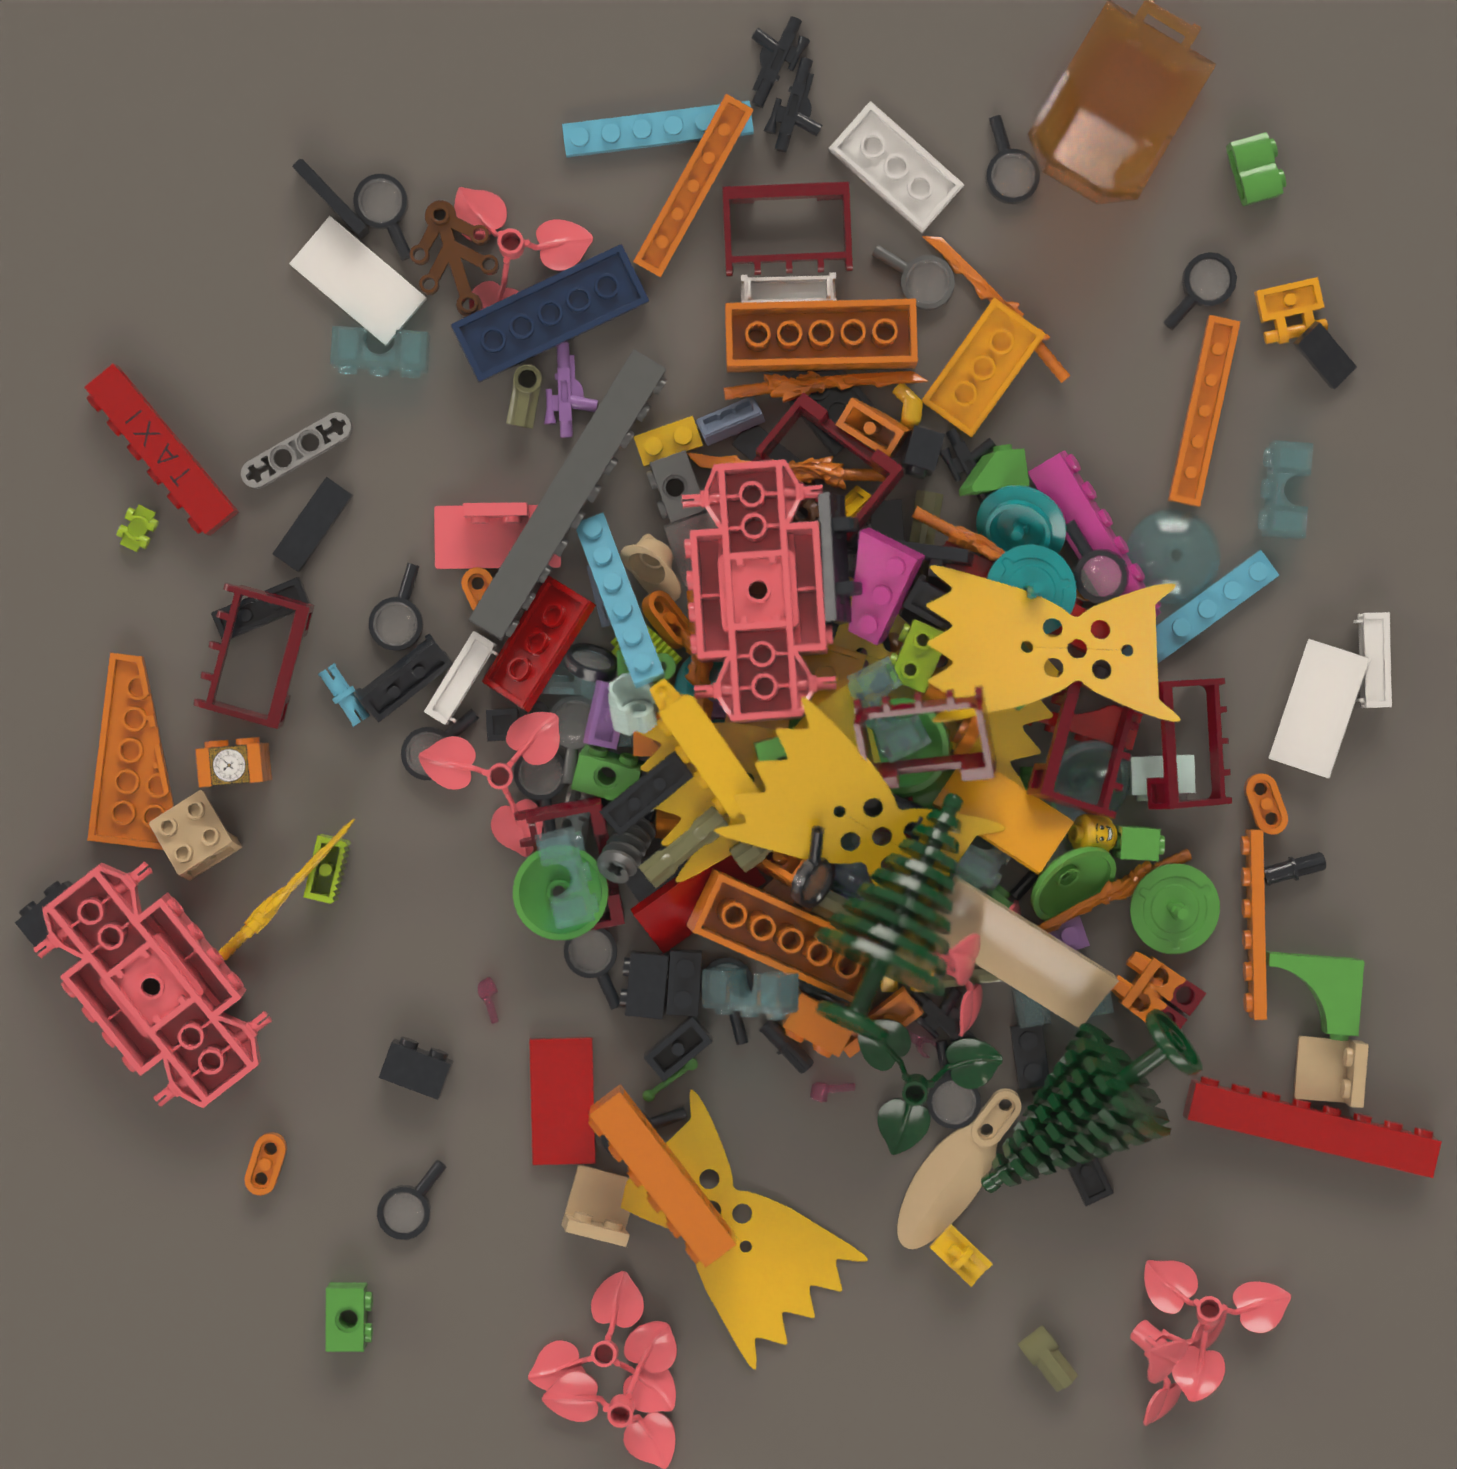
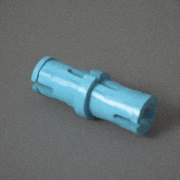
(344, 694)

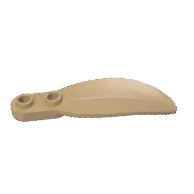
(954, 1173)

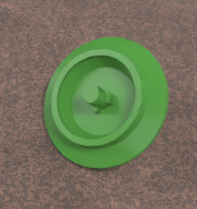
(1174, 908)

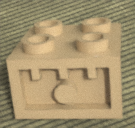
(194, 836)
(1331, 1070)
(596, 1206)

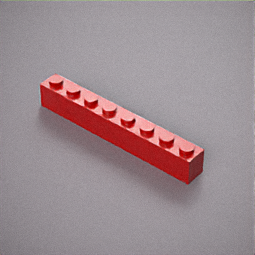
(1312, 1128)

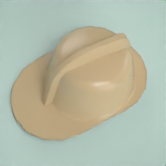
(652, 566)

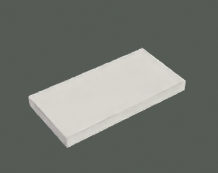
(896, 167)
(358, 281)
(1319, 708)

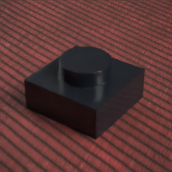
(499, 722)

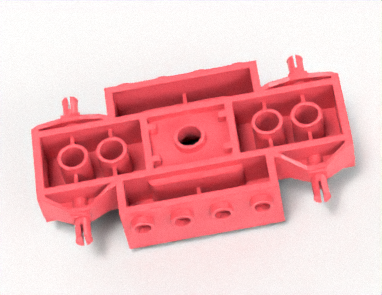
(767, 635)
(123, 947)

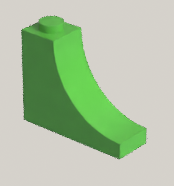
(1334, 985)

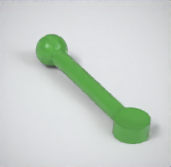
(649, 1095)

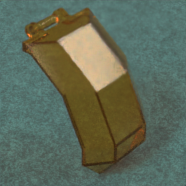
(1119, 103)

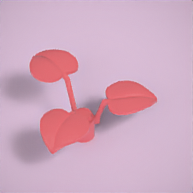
(559, 240)
(451, 761)
(962, 960)
(1258, 1303)
(620, 1304)
(1163, 1358)
(645, 1438)

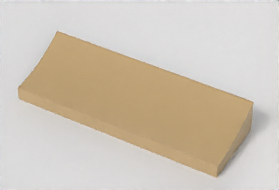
(1027, 955)

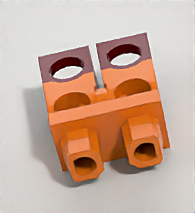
(1152, 985)

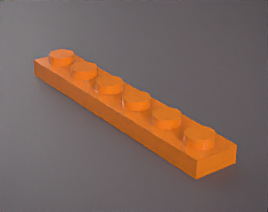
(693, 185)
(1204, 411)
(1254, 937)

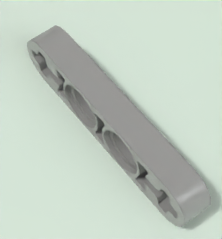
(294, 446)

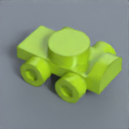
(136, 533)

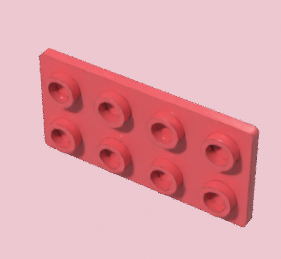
(479, 534)

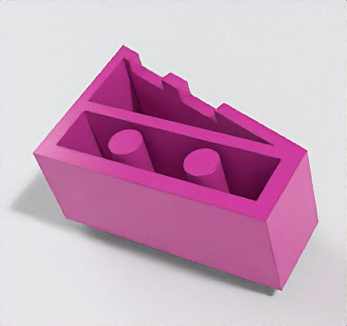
(886, 577)

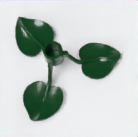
(906, 1120)

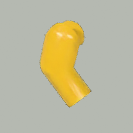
(911, 407)

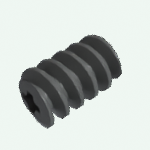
(625, 853)

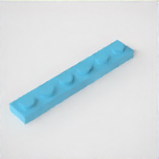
(641, 130)
(620, 601)
(1211, 604)

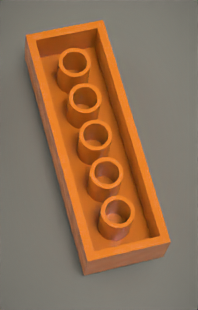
(821, 335)
(772, 933)
(662, 1175)

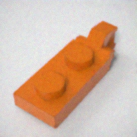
(897, 1007)

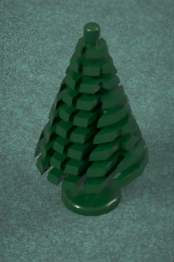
(898, 922)
(1093, 1104)

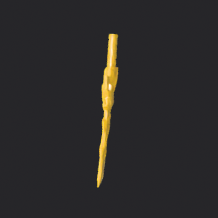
(267, 909)

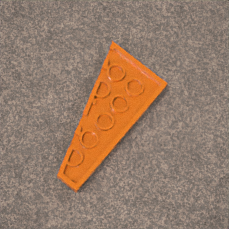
(131, 764)

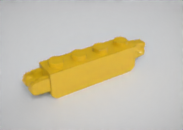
(703, 746)

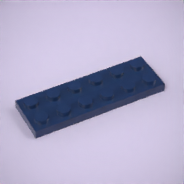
(549, 313)

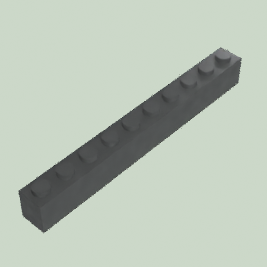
(567, 495)

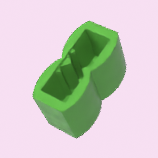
(1255, 168)

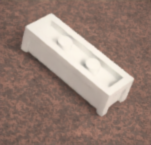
(788, 288)
(1375, 644)
(460, 678)

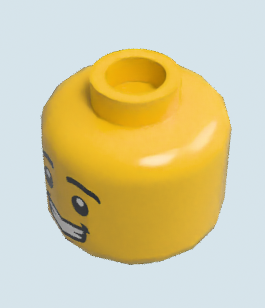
(1093, 832)

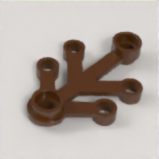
(452, 253)

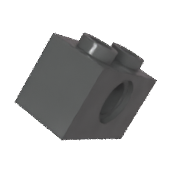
(668, 469)

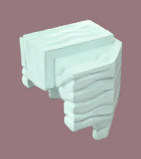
(631, 707)

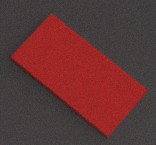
(538, 643)
(669, 908)
(562, 1100)

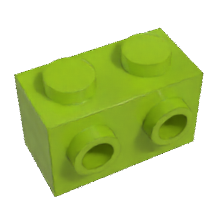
(916, 658)

